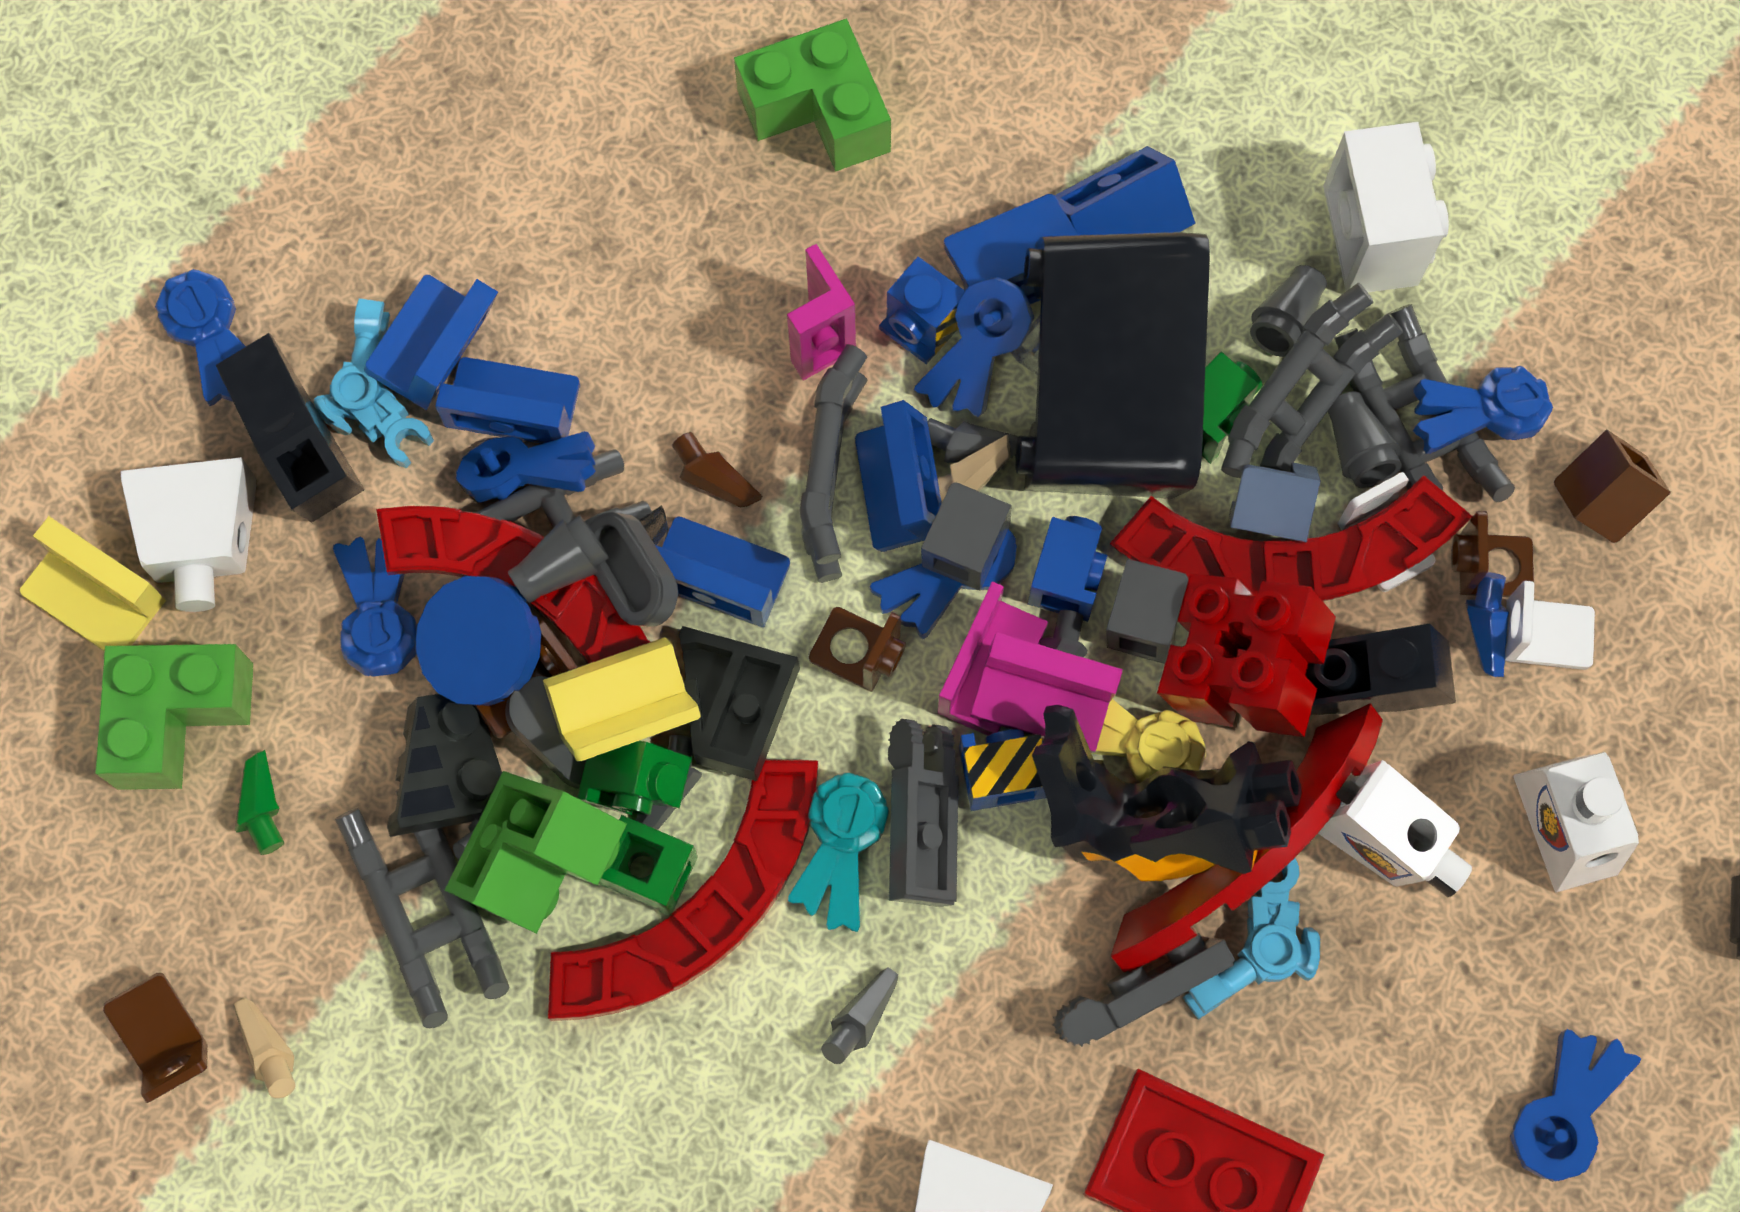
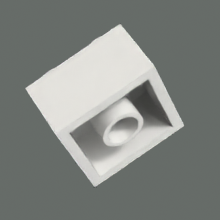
(1384, 207)

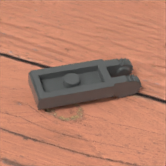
(923, 815)
(1141, 992)

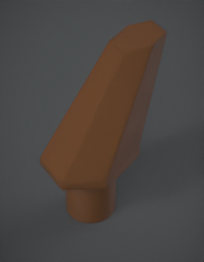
(713, 473)

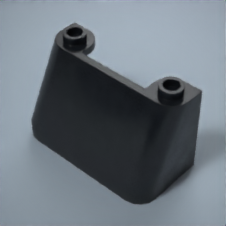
(1118, 364)

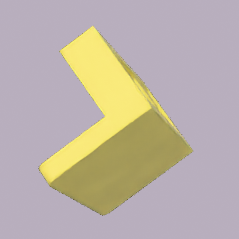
(89, 589)
(620, 700)

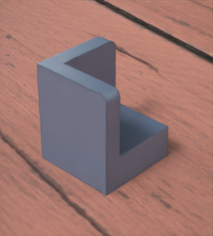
(1276, 501)

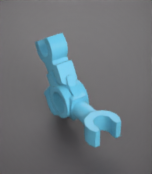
(366, 399)
(1270, 950)

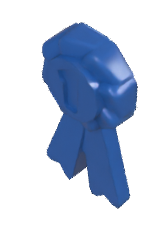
(199, 313)
(992, 322)
(1505, 402)
(507, 463)
(934, 589)
(380, 632)
(1556, 1132)

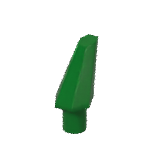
(258, 805)

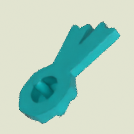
(847, 818)

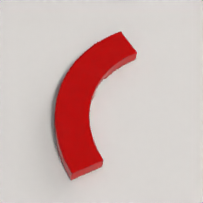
(477, 545)
(1328, 564)
(1167, 921)
(708, 923)

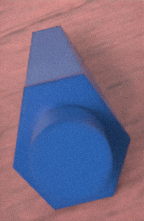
(1489, 623)

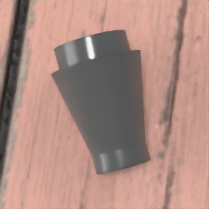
(1284, 313)
(1363, 444)
(559, 559)

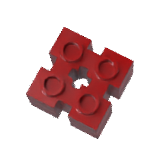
(1247, 654)

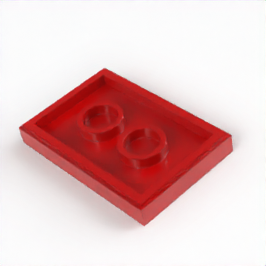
(1196, 1157)

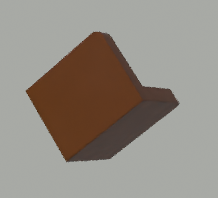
(1611, 487)

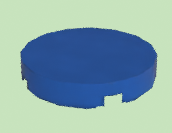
(477, 640)

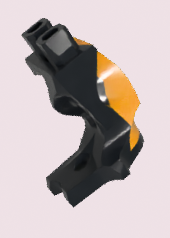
(1201, 816)

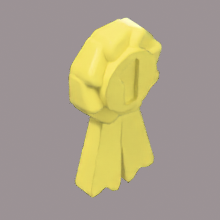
(1151, 741)

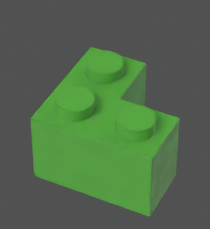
(818, 81)
(153, 697)
(526, 848)

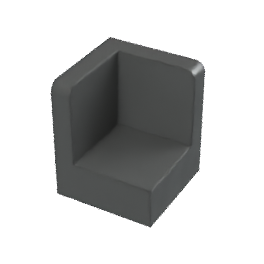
(966, 535)
(1146, 611)

